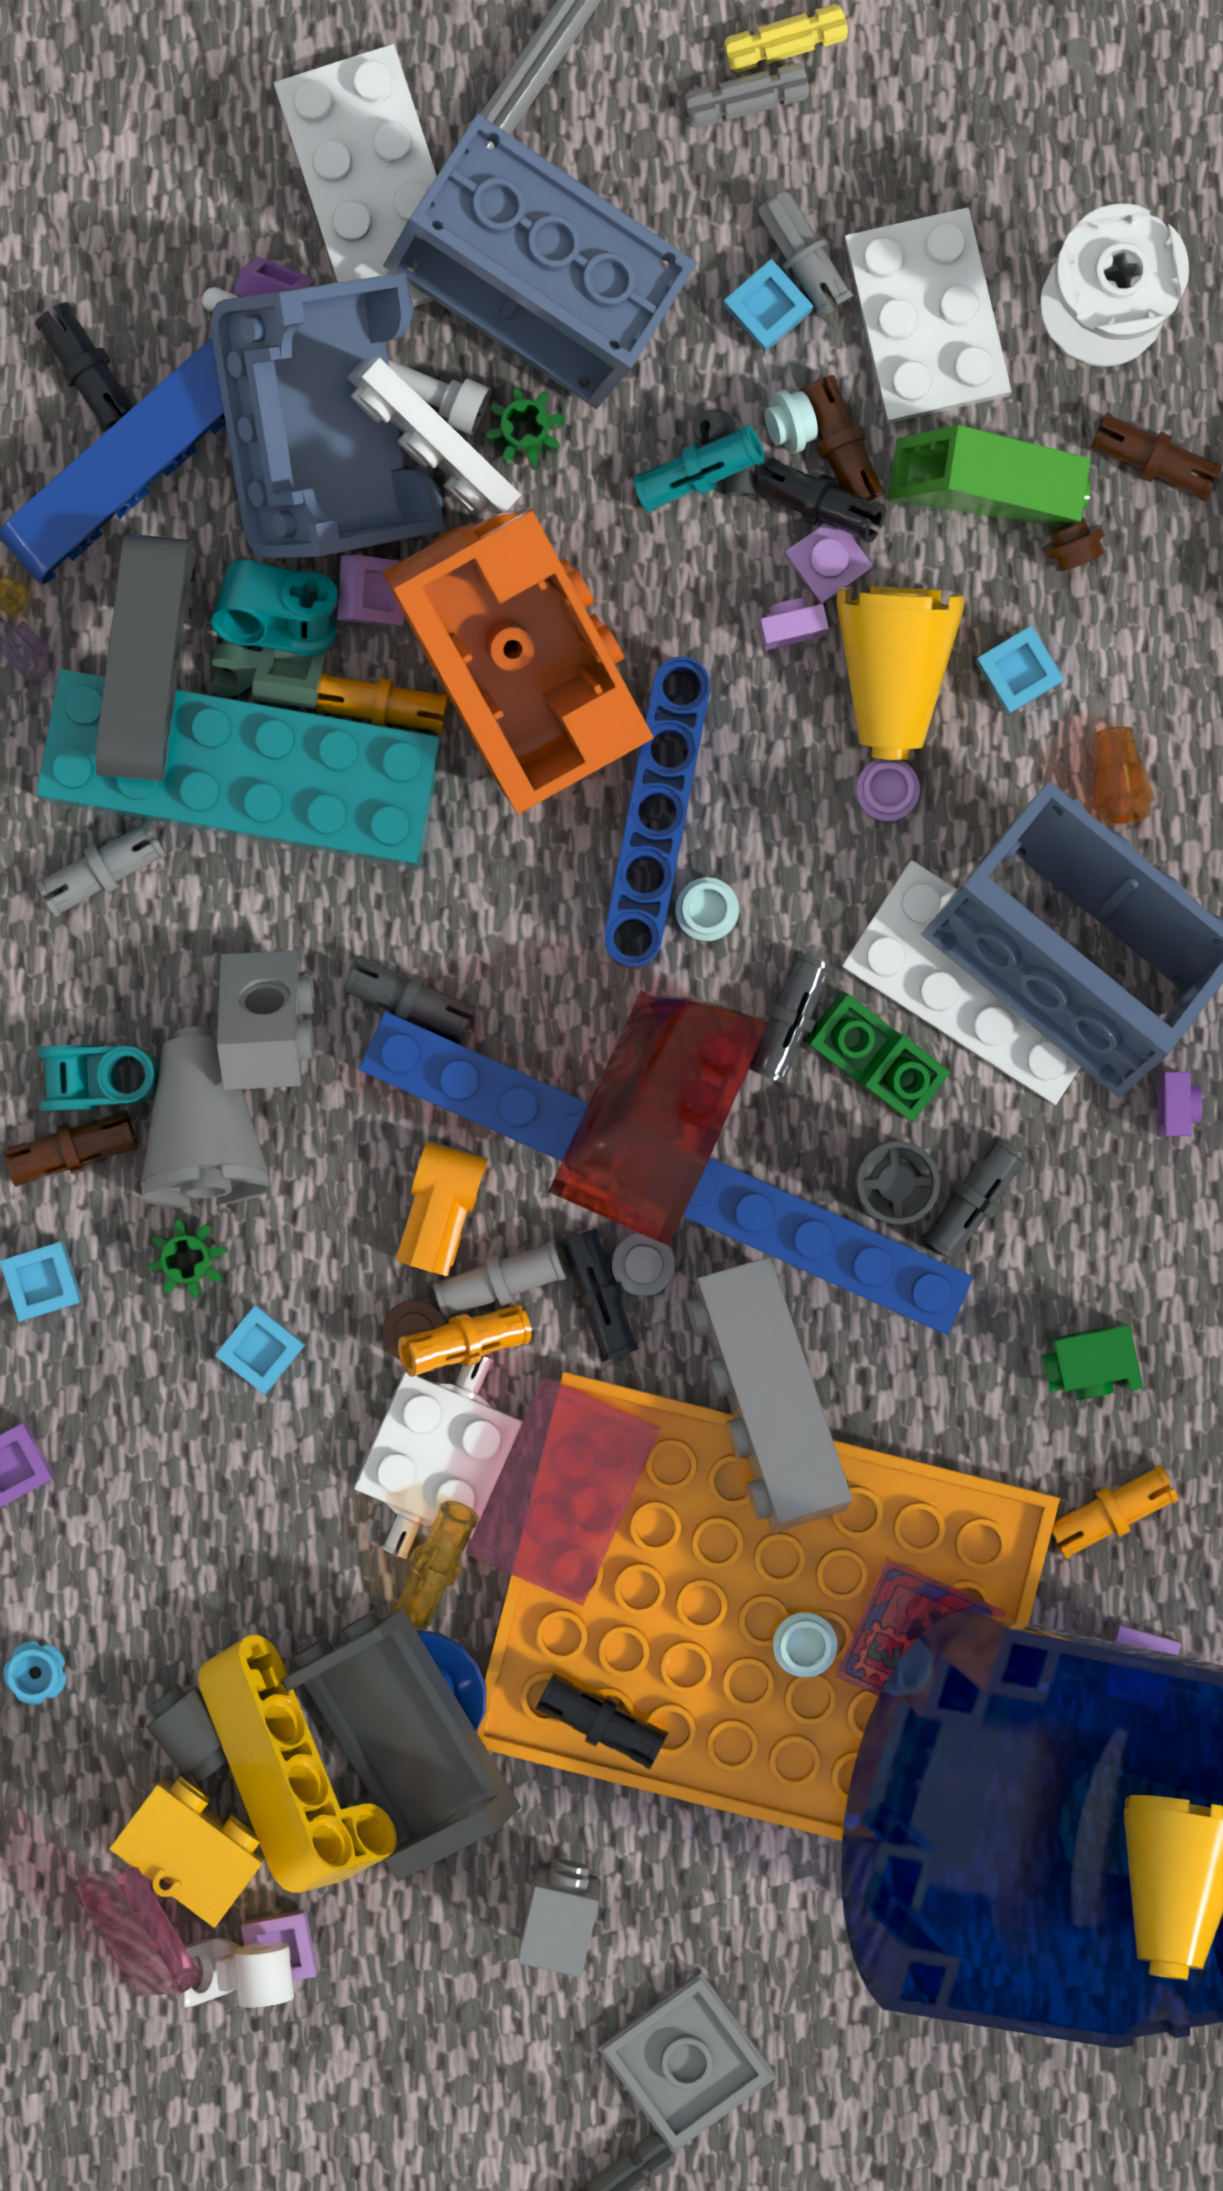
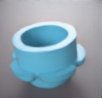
(18, 1676)

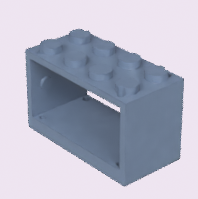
(539, 262)
(1049, 978)

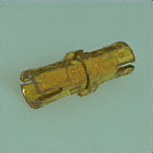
(436, 1562)

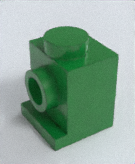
(1092, 1361)

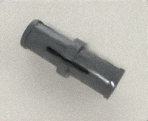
(410, 999)
(790, 1017)
(975, 1198)

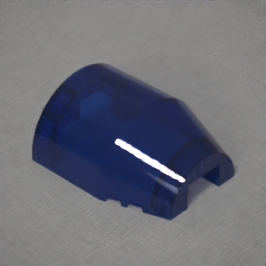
(995, 1835)

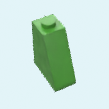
(989, 476)

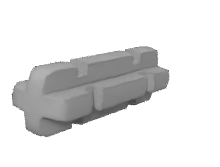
(747, 95)

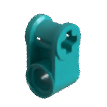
(270, 606)
(86, 1076)

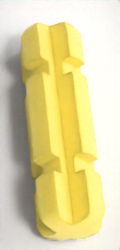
(786, 38)

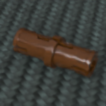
(842, 440)
(1155, 457)
(70, 1148)

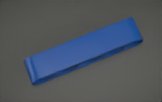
(118, 468)
(657, 782)

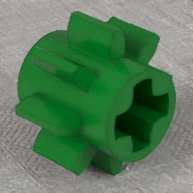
(529, 445)
(180, 1274)

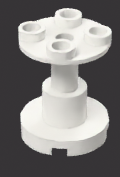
(1113, 285)

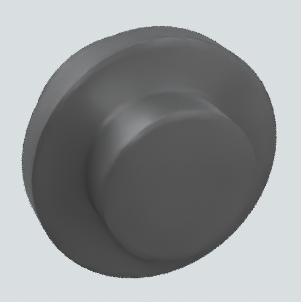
(643, 1265)

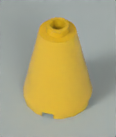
(896, 662)
(1174, 1881)

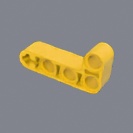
(282, 1775)

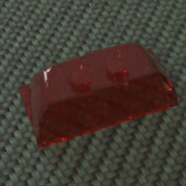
(658, 1112)

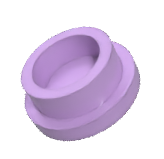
(887, 789)

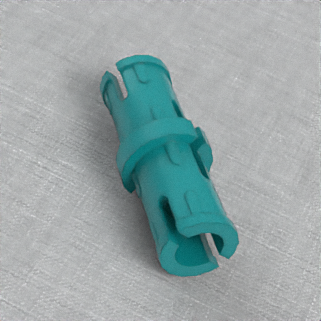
(699, 468)

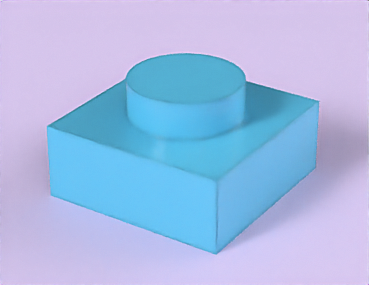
(768, 305)
(1019, 670)
(41, 1281)
(260, 1349)

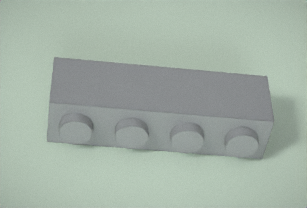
(769, 1394)

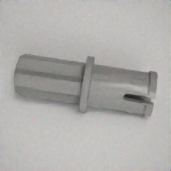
(803, 252)

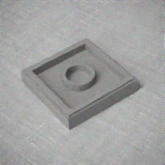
(687, 2061)

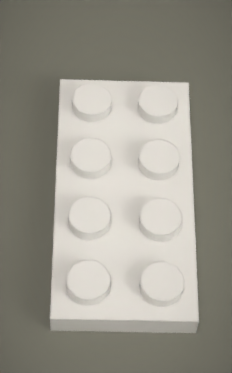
(359, 157)
(935, 989)

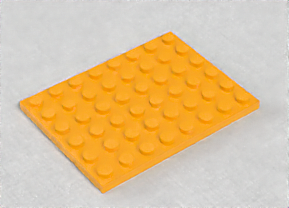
(693, 1606)

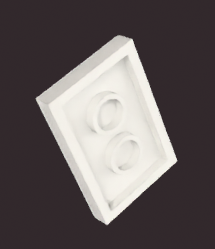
(927, 315)
(430, 438)

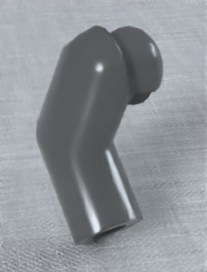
(714, 425)

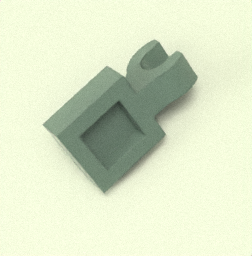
(272, 674)

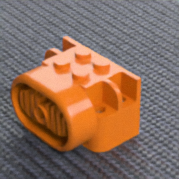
(550, 697)

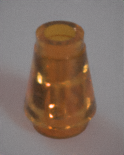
(1119, 778)

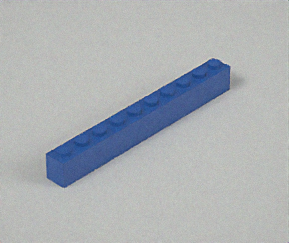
(722, 1200)

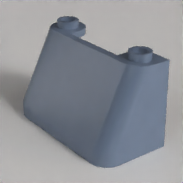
(303, 454)

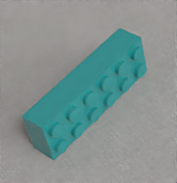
(255, 774)

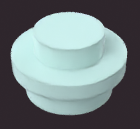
(791, 420)
(707, 909)
(805, 1644)

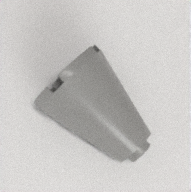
(198, 1132)

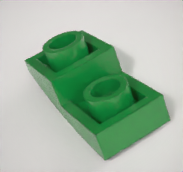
(877, 1056)

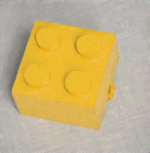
(190, 1849)

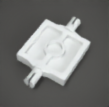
(436, 1448)

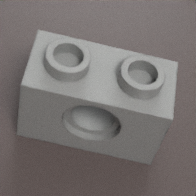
(262, 1020)
(559, 1918)

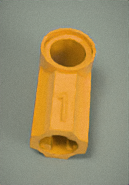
(443, 1194)

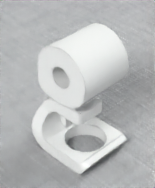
(256, 1971)

